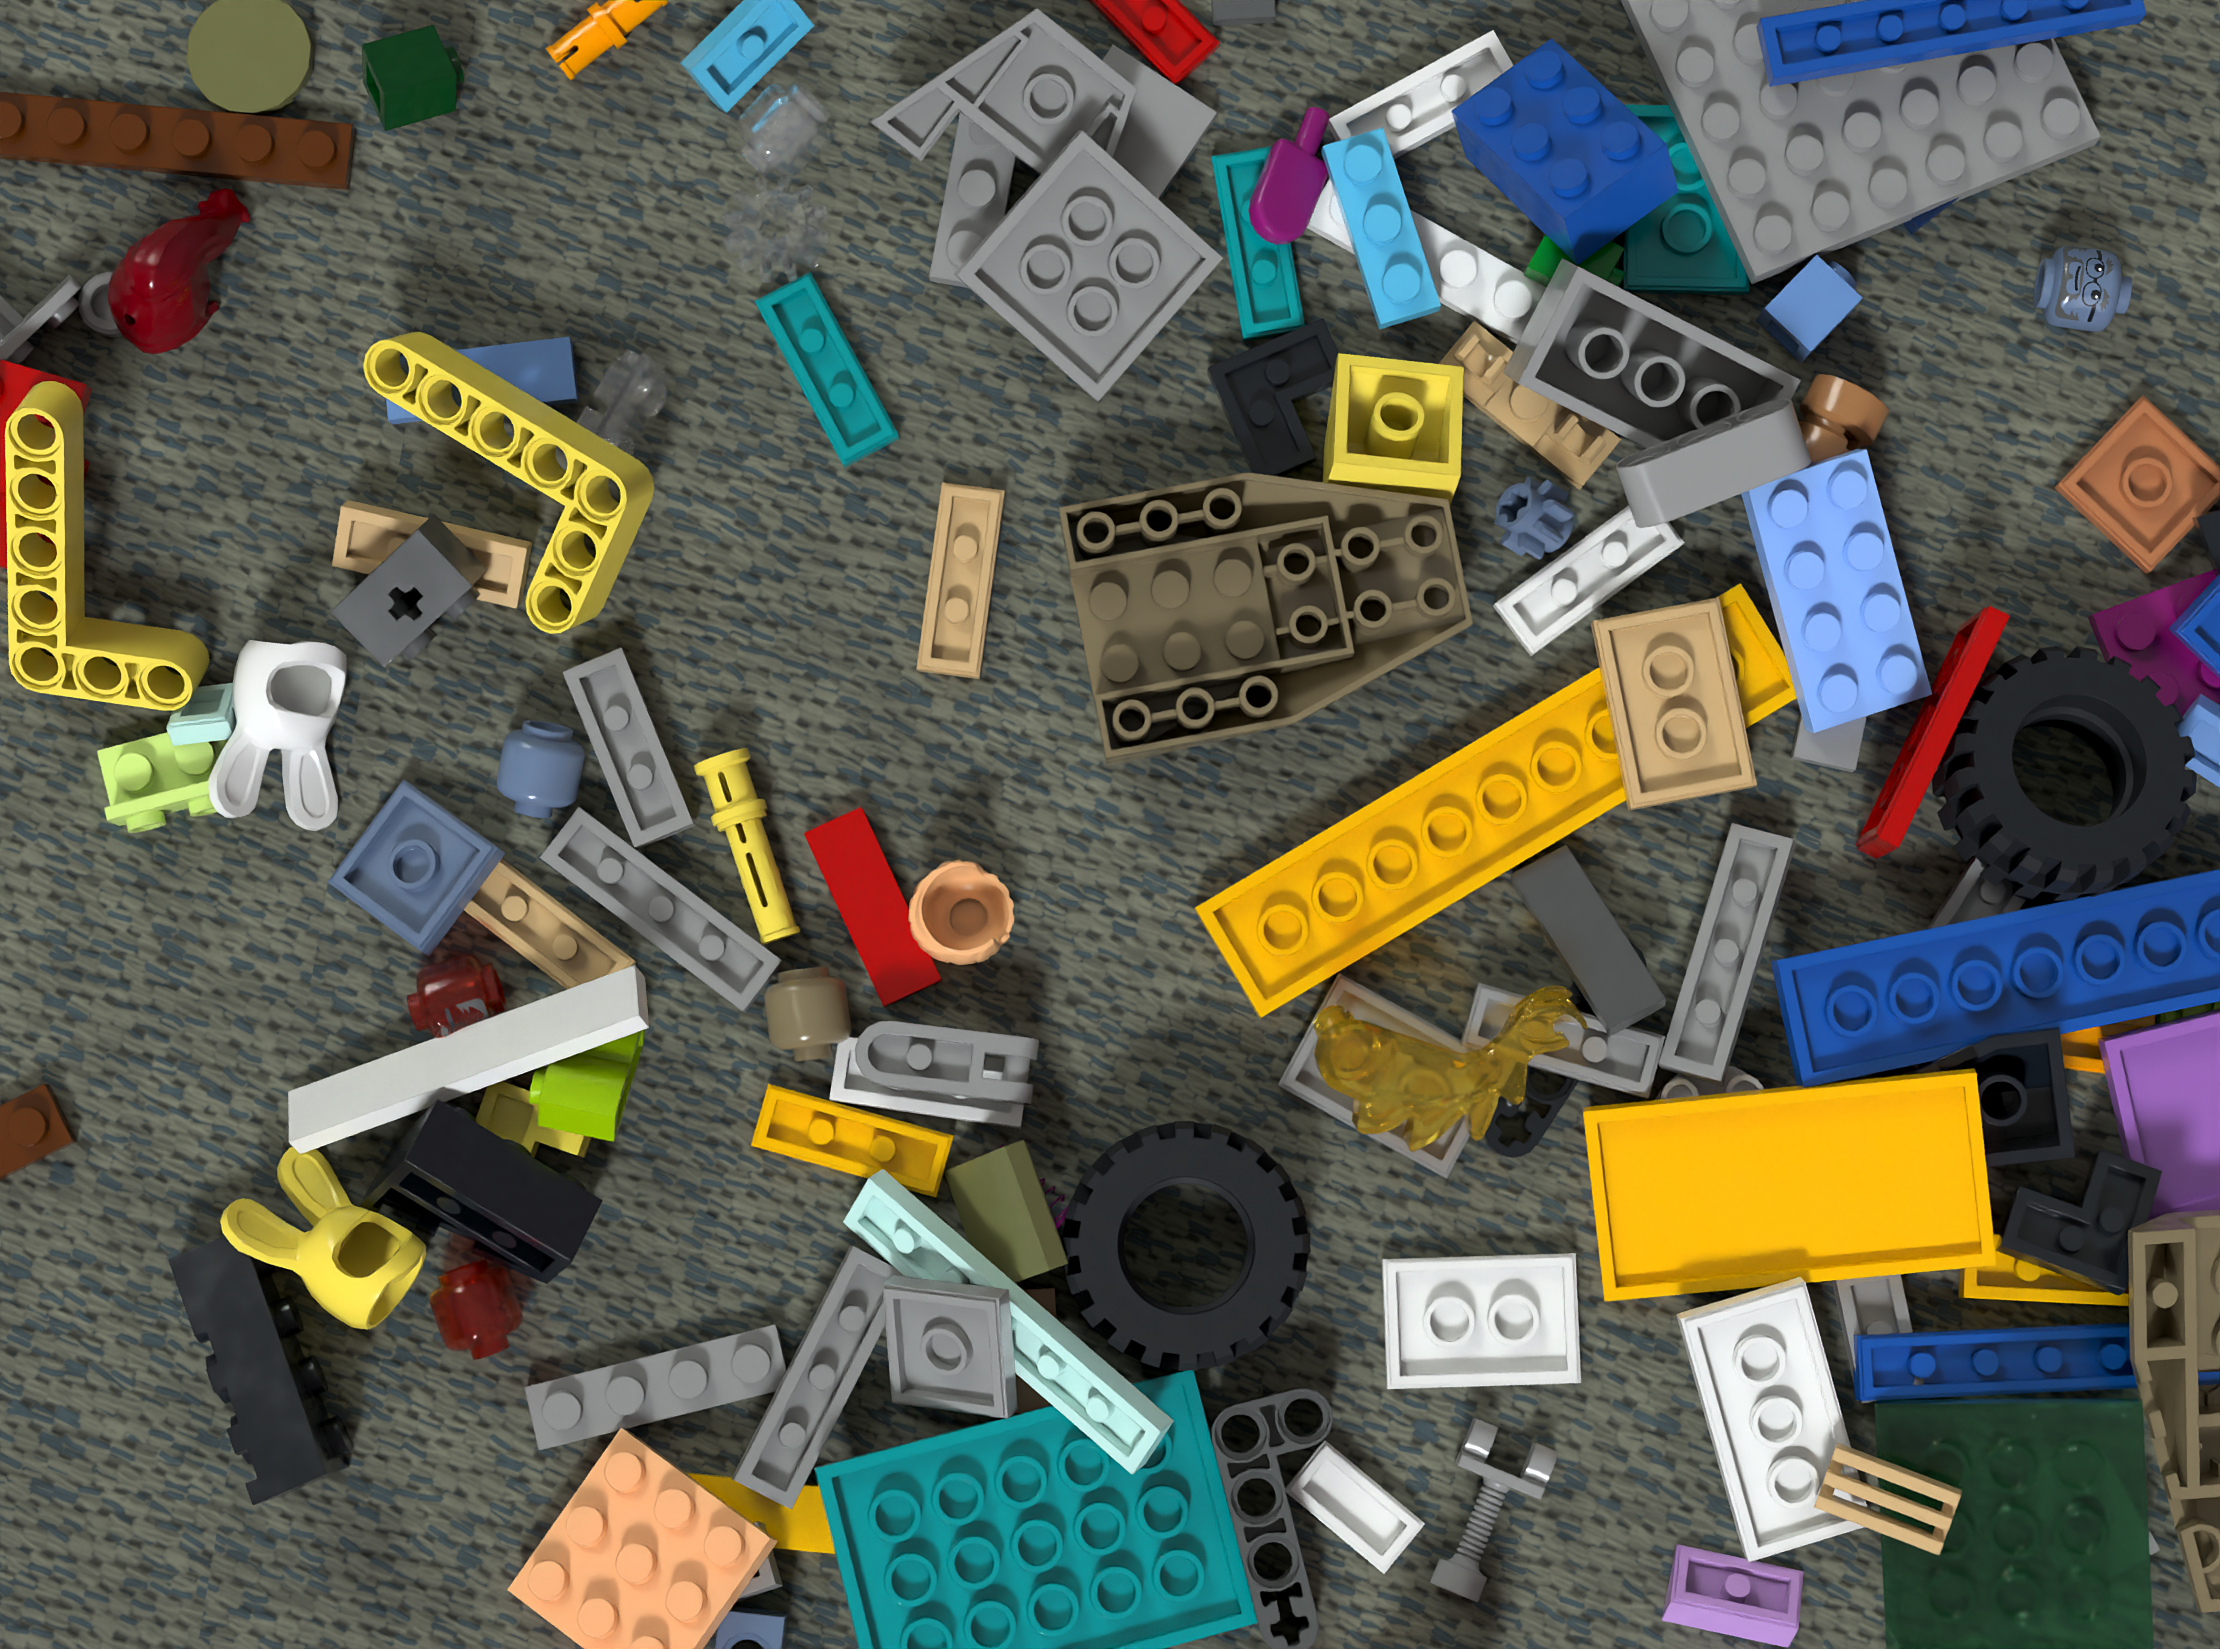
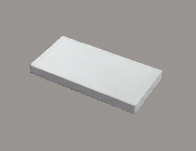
(1769, 1414)

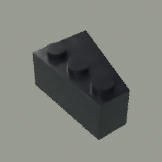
(486, 1191)

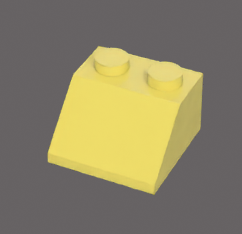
(1395, 426)

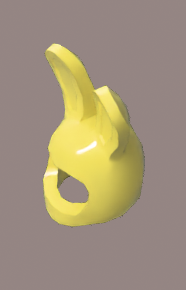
(350, 1259)

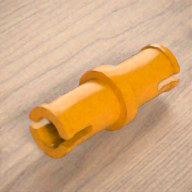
(600, 31)

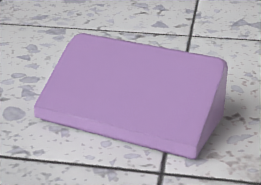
(1733, 1596)

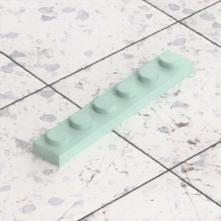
(1044, 1349)

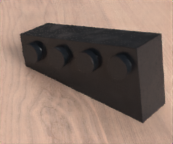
(260, 1369)

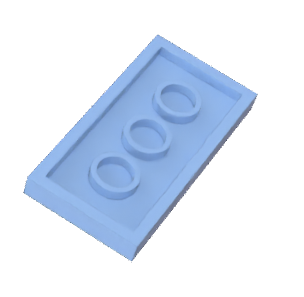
(1836, 591)

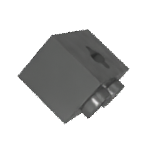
(382, 614)

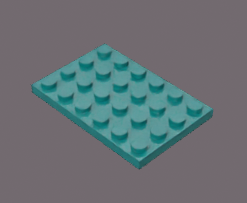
(1038, 1536)

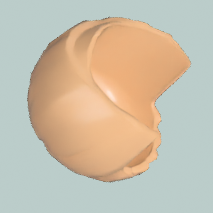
(960, 913)

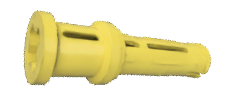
(740, 816)

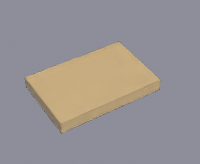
(1673, 704)

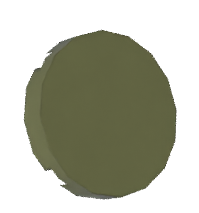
(250, 55)

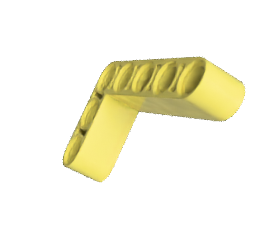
(532, 459)
(59, 571)

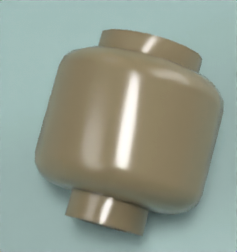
(808, 1013)

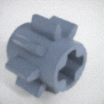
(1534, 517)

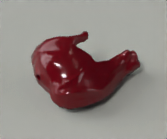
(164, 281)

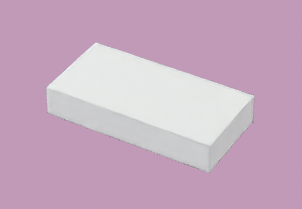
(1354, 1506)

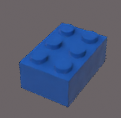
(1565, 151)

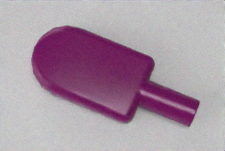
(1290, 183)

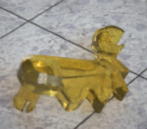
(1429, 1085)

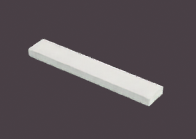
(468, 1059)

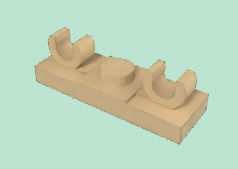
(1551, 431)

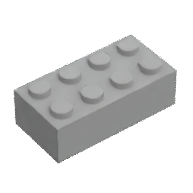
(1635, 362)

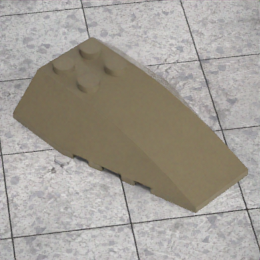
(2171, 1340)

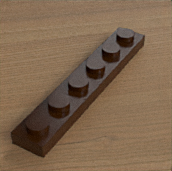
(176, 140)

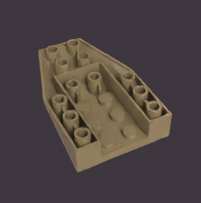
(1252, 602)

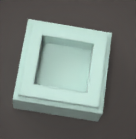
(204, 717)

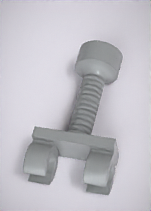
(1462, 1571)

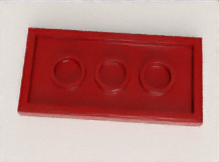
(1931, 732)

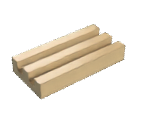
(1878, 1521)

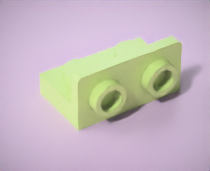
(157, 778)

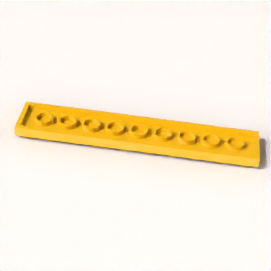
(1450, 829)

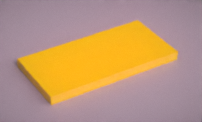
(1790, 1185)

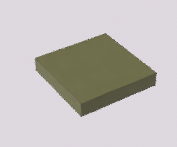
(1007, 1212)

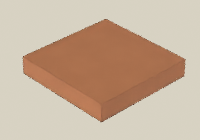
(2143, 484)

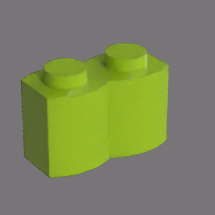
(588, 1089)

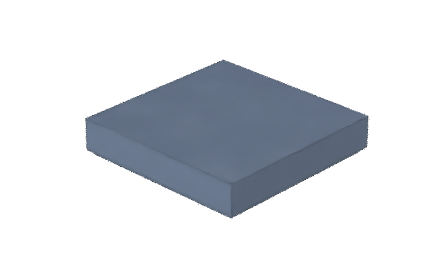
(416, 867)

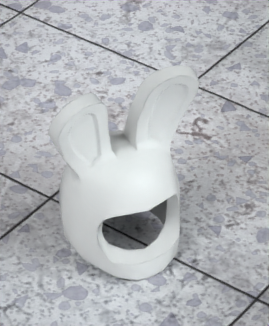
(285, 702)

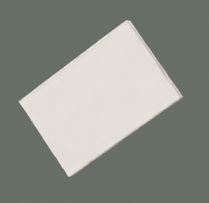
(1481, 1321)

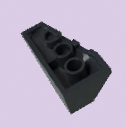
(2019, 1094)

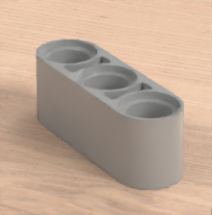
(1713, 463)

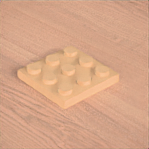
(641, 1556)

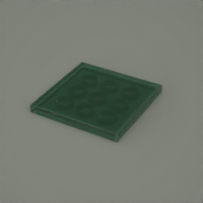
(2045, 1527)

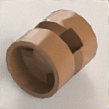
(1839, 417)

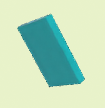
(1683, 240)

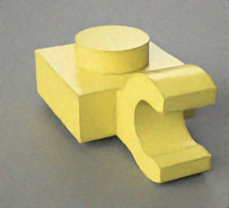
(511, 1116)

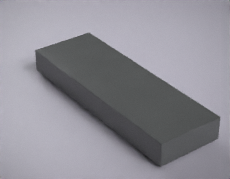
(1588, 940)

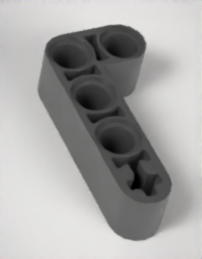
(1277, 1521)

